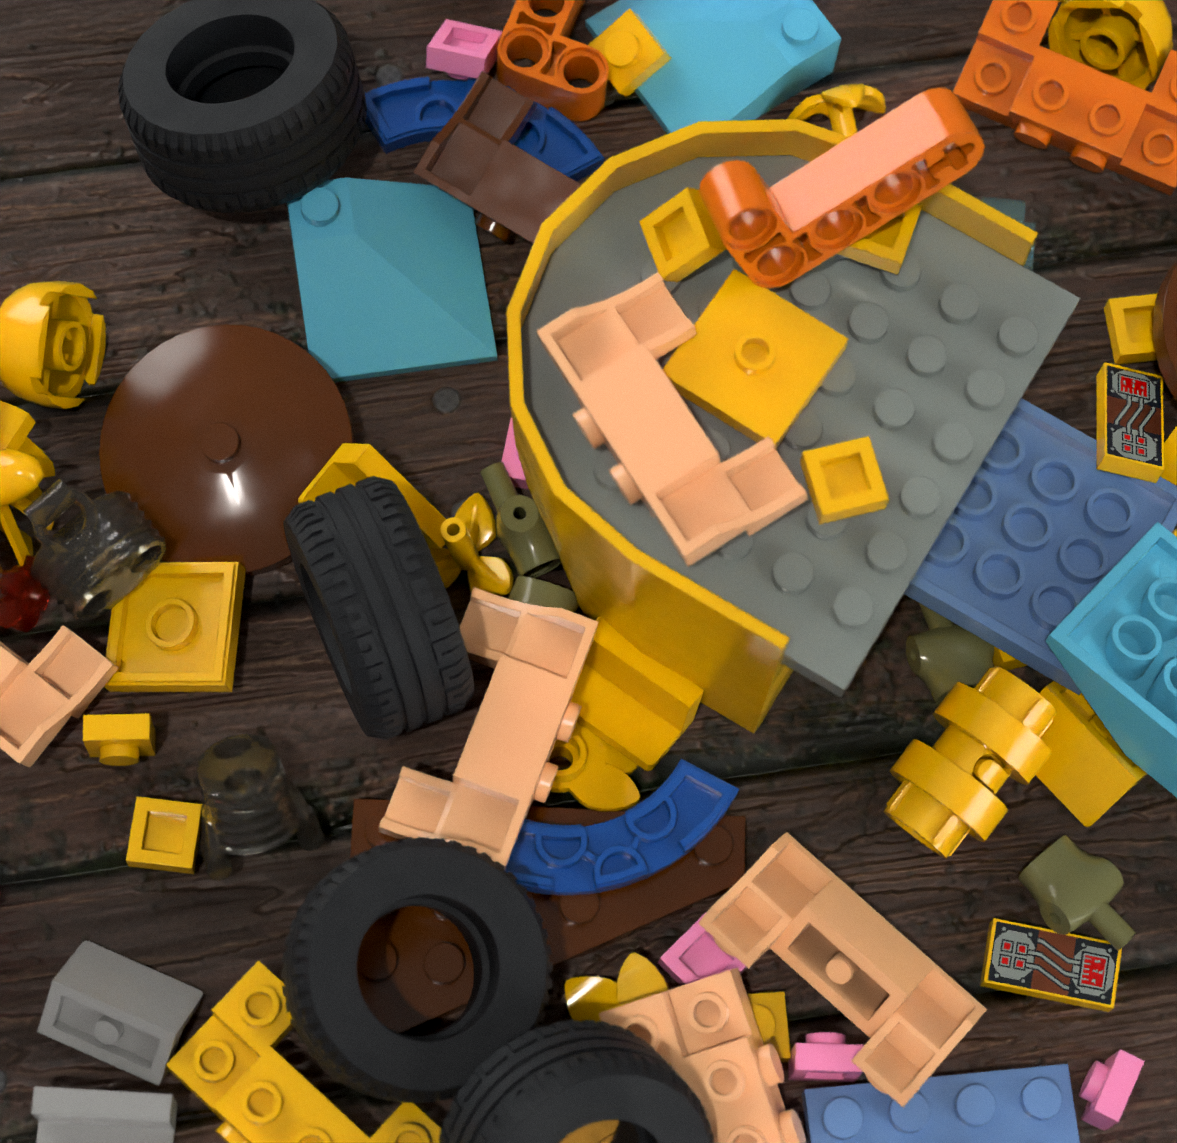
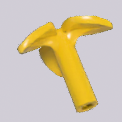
(839, 104)
(465, 536)

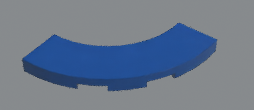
(420, 108)
(626, 848)

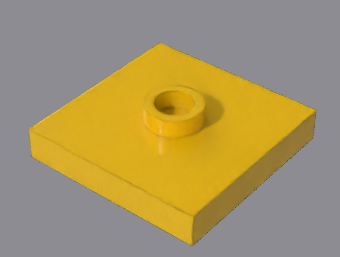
(754, 359)
(178, 629)

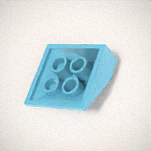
(728, 55)
(389, 279)
(1124, 653)

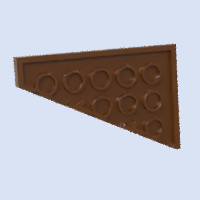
(420, 966)

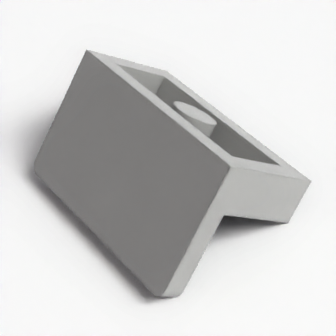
(118, 1011)
(103, 1116)

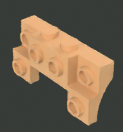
(660, 449)
(46, 692)
(508, 749)
(851, 959)
(720, 1054)

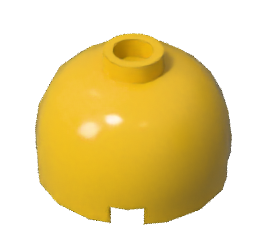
(1114, 37)
(50, 343)

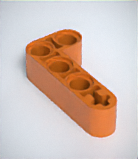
(556, 59)
(843, 192)

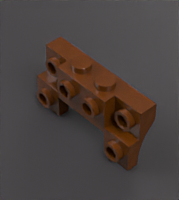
(486, 171)

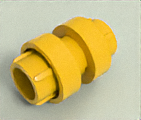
(985, 740)

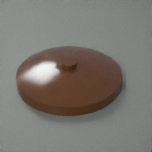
(222, 441)

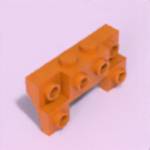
(1068, 102)

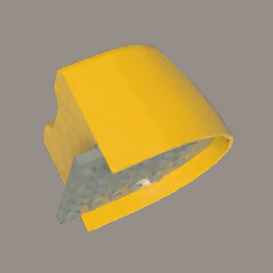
(924, 374)

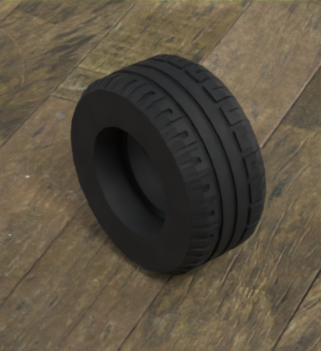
(252, 152)
(380, 607)
(505, 950)
(570, 1078)

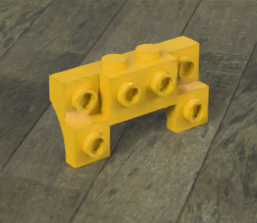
(257, 1092)

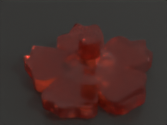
(22, 597)

